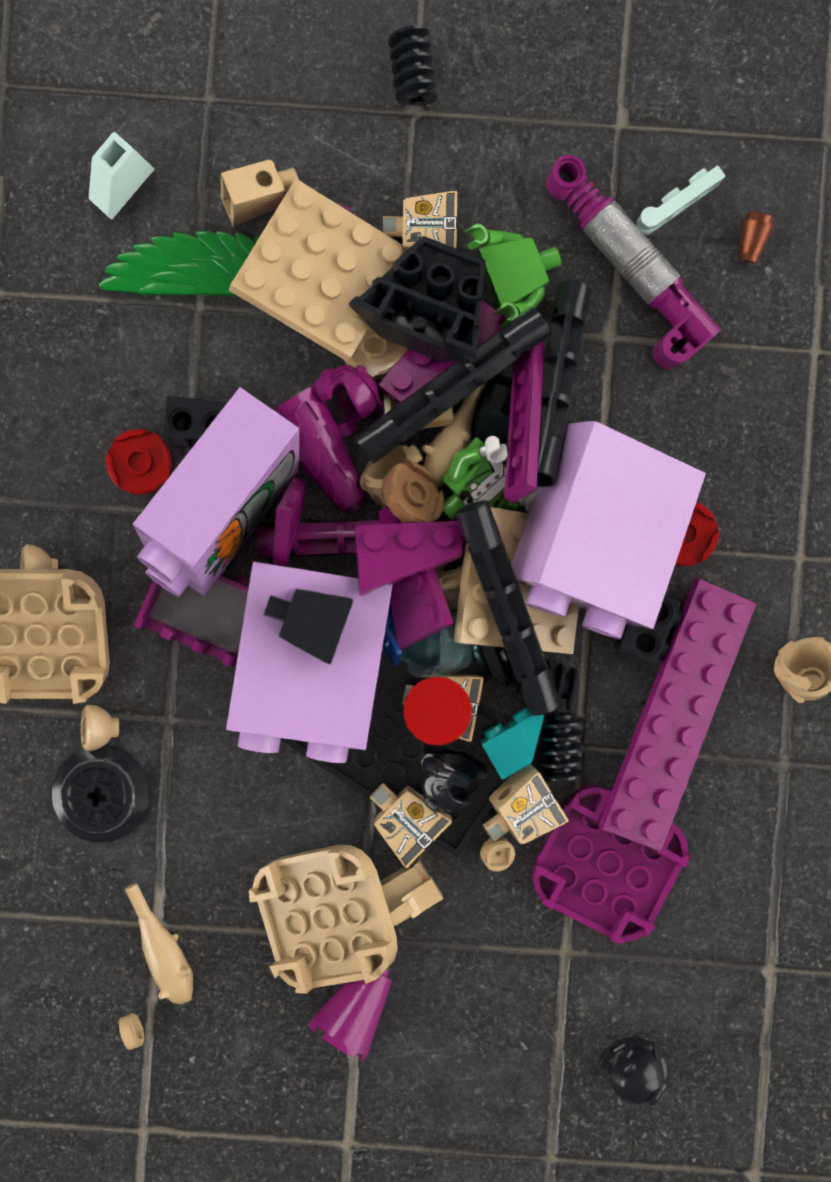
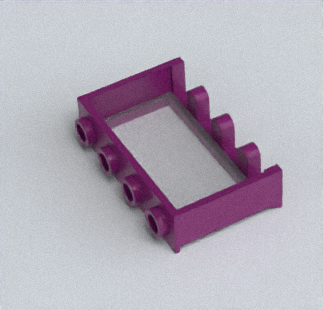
(205, 622)

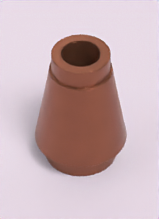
(754, 236)

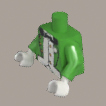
(478, 476)

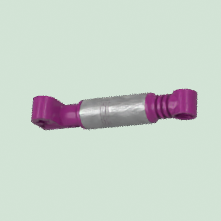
(637, 257)

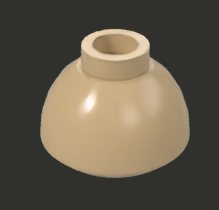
(36, 558)
(97, 727)

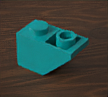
(514, 744)

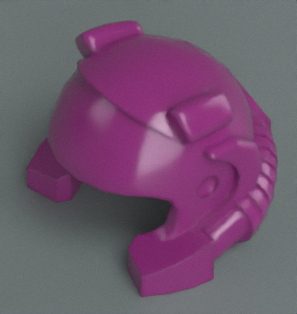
(355, 394)

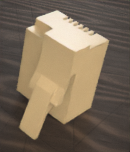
(409, 892)

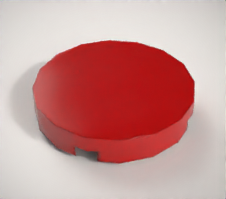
(139, 461)
(700, 537)
(437, 710)

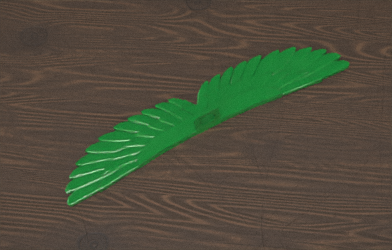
(181, 265)

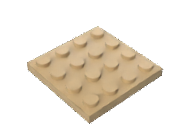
(313, 265)
(474, 617)

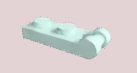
(678, 201)

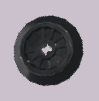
(119, 779)

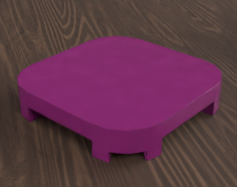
(603, 876)

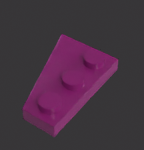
(287, 521)
(399, 550)

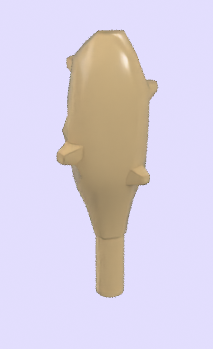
(452, 438)
(162, 953)

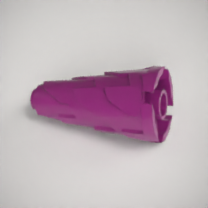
(323, 450)

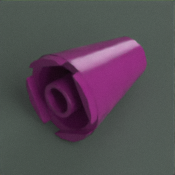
(353, 1015)

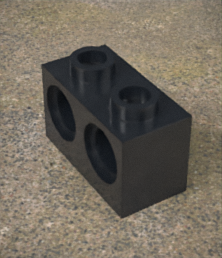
(202, 415)
(658, 634)

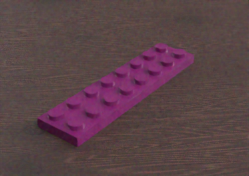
(677, 715)

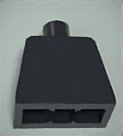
(311, 620)

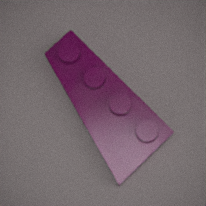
(417, 369)
(416, 602)

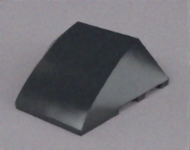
(428, 301)

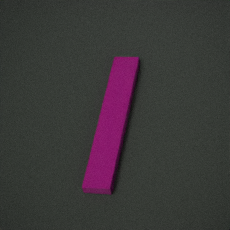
(524, 424)

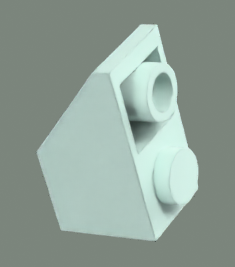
(116, 175)

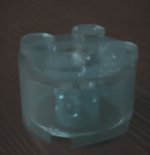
(437, 654)

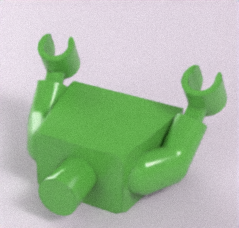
(513, 269)

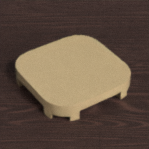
(51, 635)
(325, 917)

